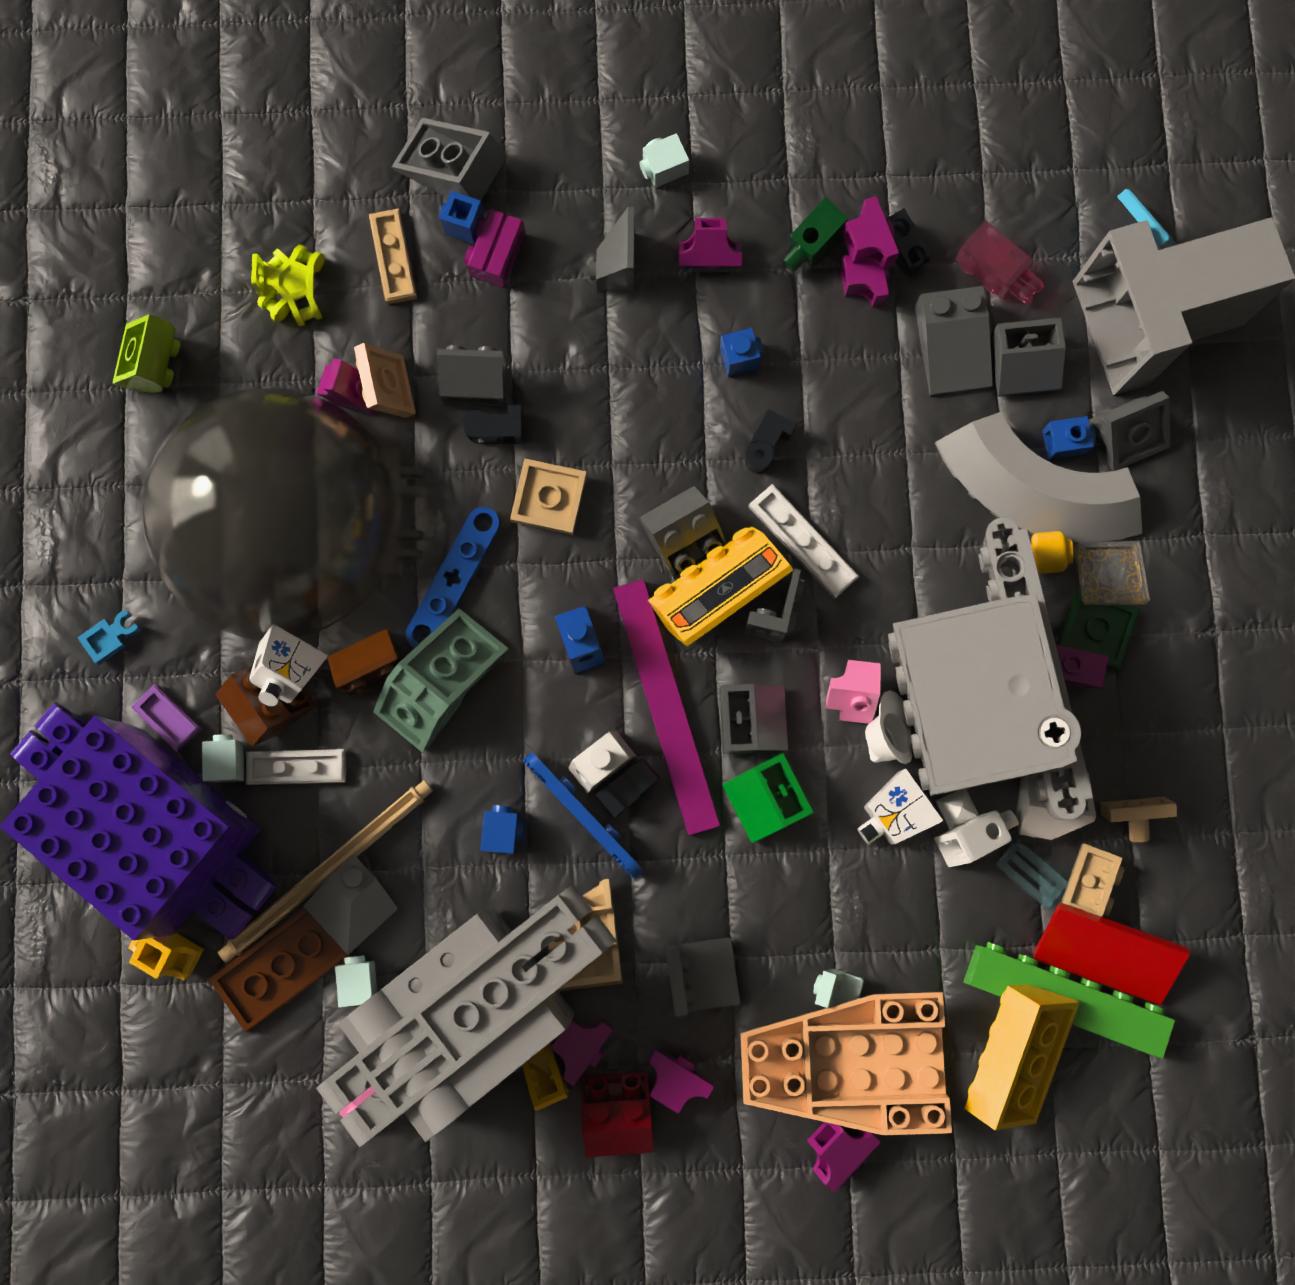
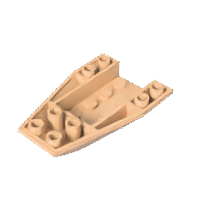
(855, 1065)

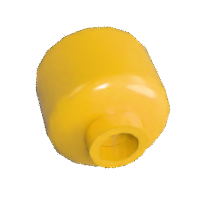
(1052, 551)

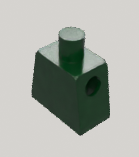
(821, 226)

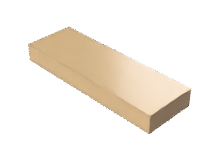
(393, 256)

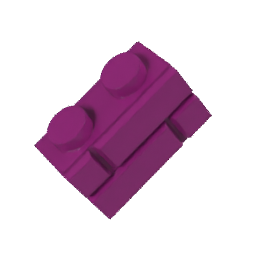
(495, 248)

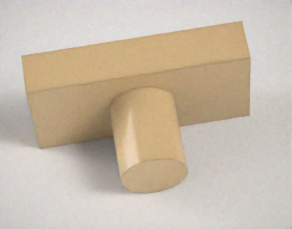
(1138, 813)

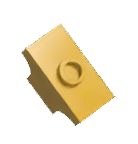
(165, 956)

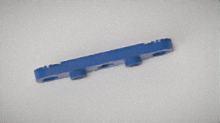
(464, 558)
(605, 836)

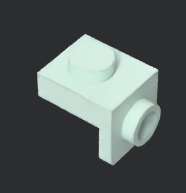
(837, 988)

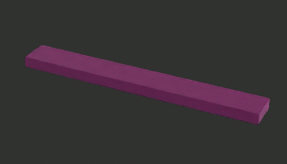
(666, 707)

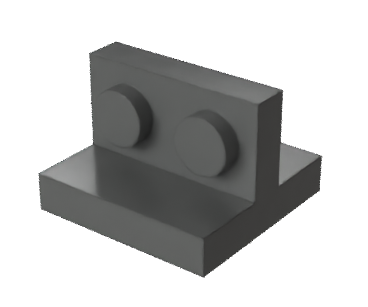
(1134, 429)

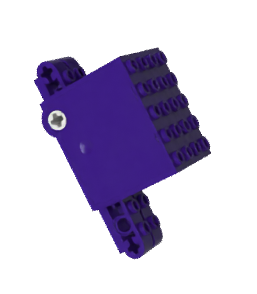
(134, 828)

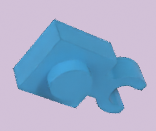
(106, 639)

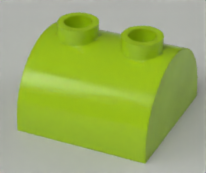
(146, 355)

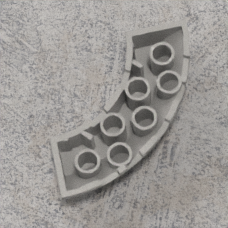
(1037, 493)

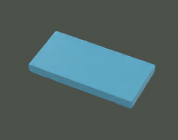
(1141, 213)

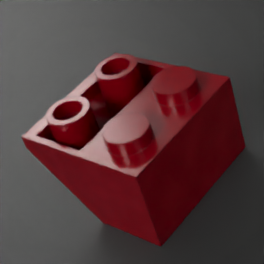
(616, 1114)

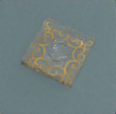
(1111, 573)

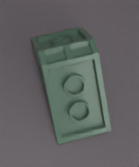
(435, 677)

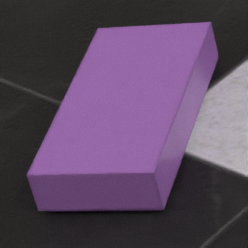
(166, 718)

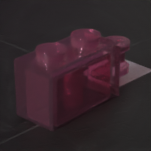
(999, 264)

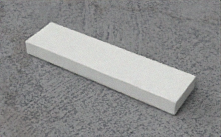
(803, 541)

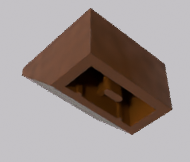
(365, 663)
(253, 717)

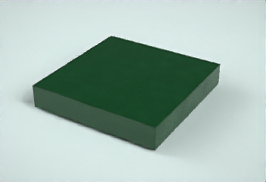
(1099, 629)

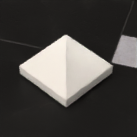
(957, 808)

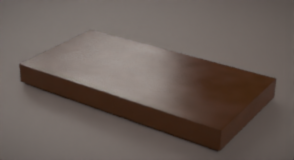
(277, 969)

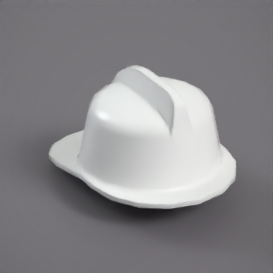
(888, 733)

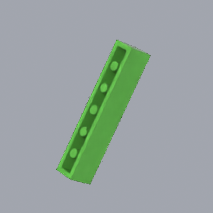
(1098, 1012)

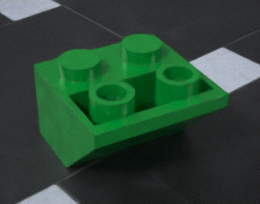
(767, 798)

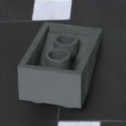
(450, 158)
(955, 340)

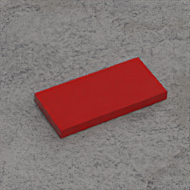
(1110, 953)

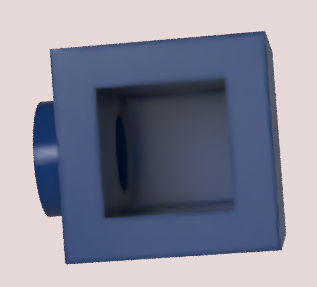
(461, 216)
(741, 351)
(1068, 438)
(501, 830)

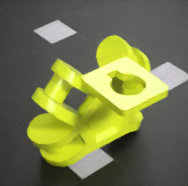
(290, 280)

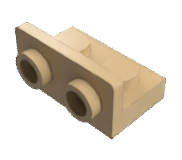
(1093, 880)

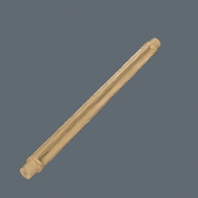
(319, 875)

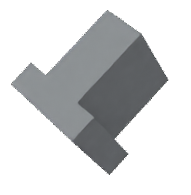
(1154, 302)

